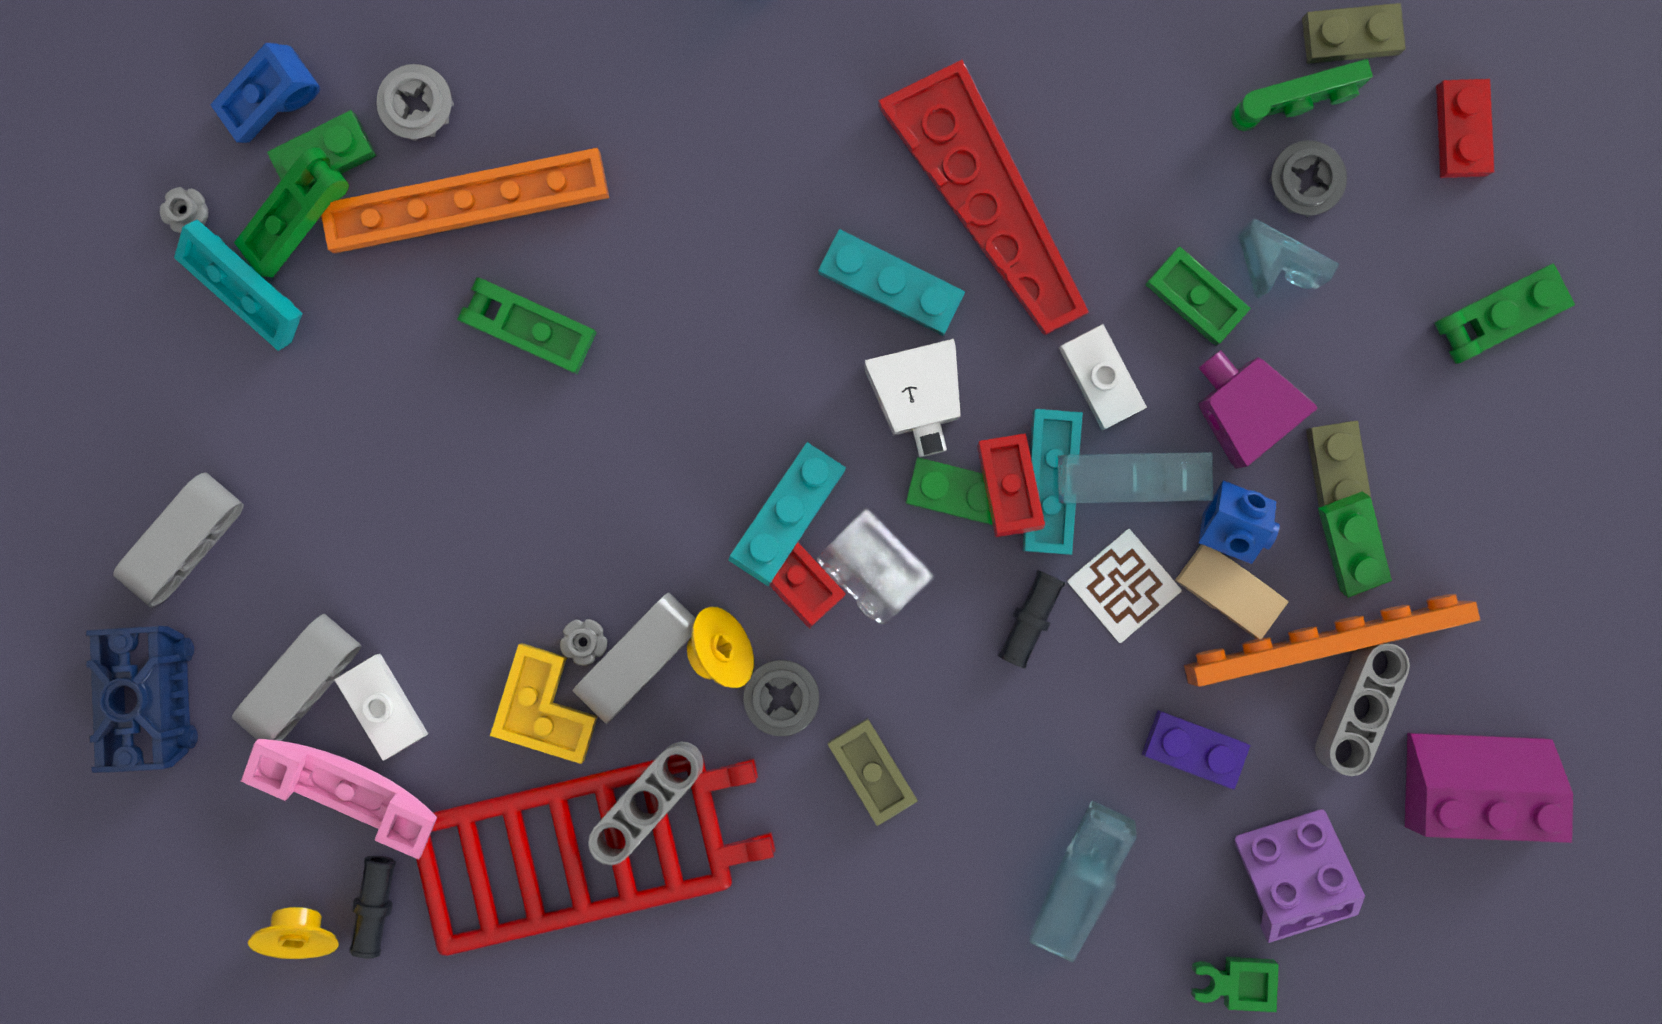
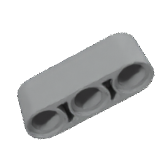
(178, 540)
(636, 658)
(297, 680)
(1341, 720)
(634, 822)

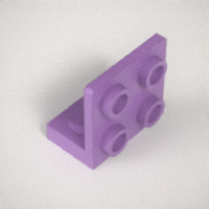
(1299, 875)

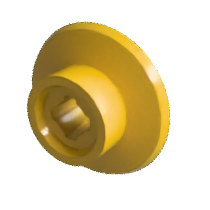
(720, 648)
(294, 935)

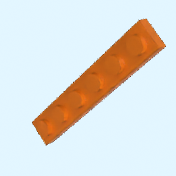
(464, 200)
(1349, 635)

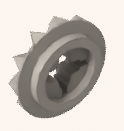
(412, 81)

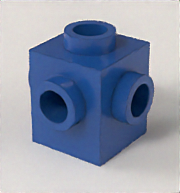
(1239, 522)

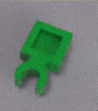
(1245, 983)

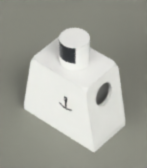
(918, 392)

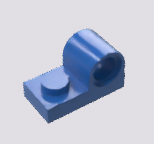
(266, 85)

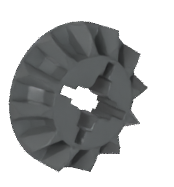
(1329, 174)
(783, 720)

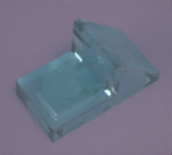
(1271, 251)

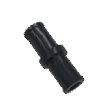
(1031, 619)
(372, 907)

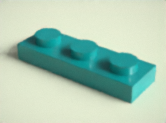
(891, 282)
(237, 284)
(1053, 435)
(787, 514)

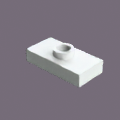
(1102, 377)
(381, 706)

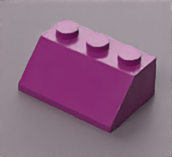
(1487, 788)

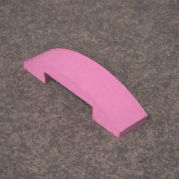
(343, 786)

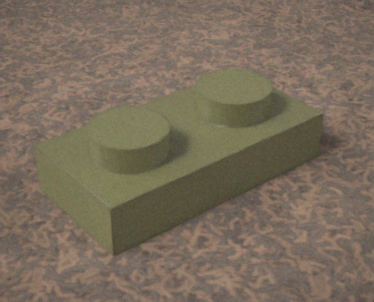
(1353, 33)
(1337, 461)
(872, 771)

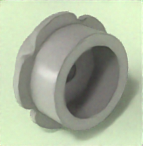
(180, 197)
(592, 632)

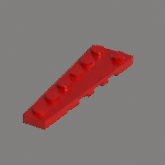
(970, 166)

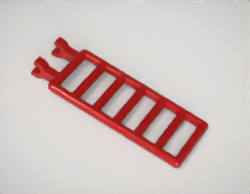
(583, 910)

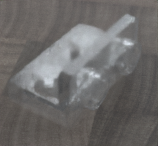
(874, 567)

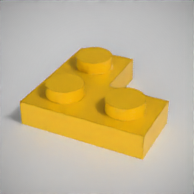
(530, 715)

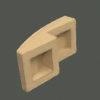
(1232, 591)

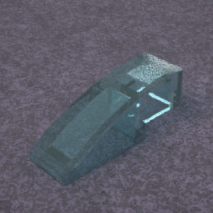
(1135, 477)
(1083, 881)

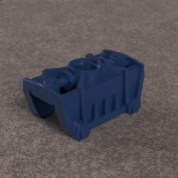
(160, 694)

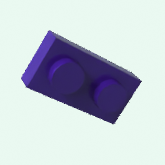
(1196, 749)

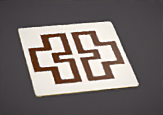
(1124, 585)

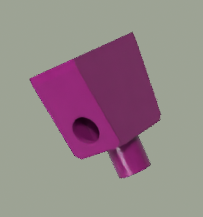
(1250, 407)

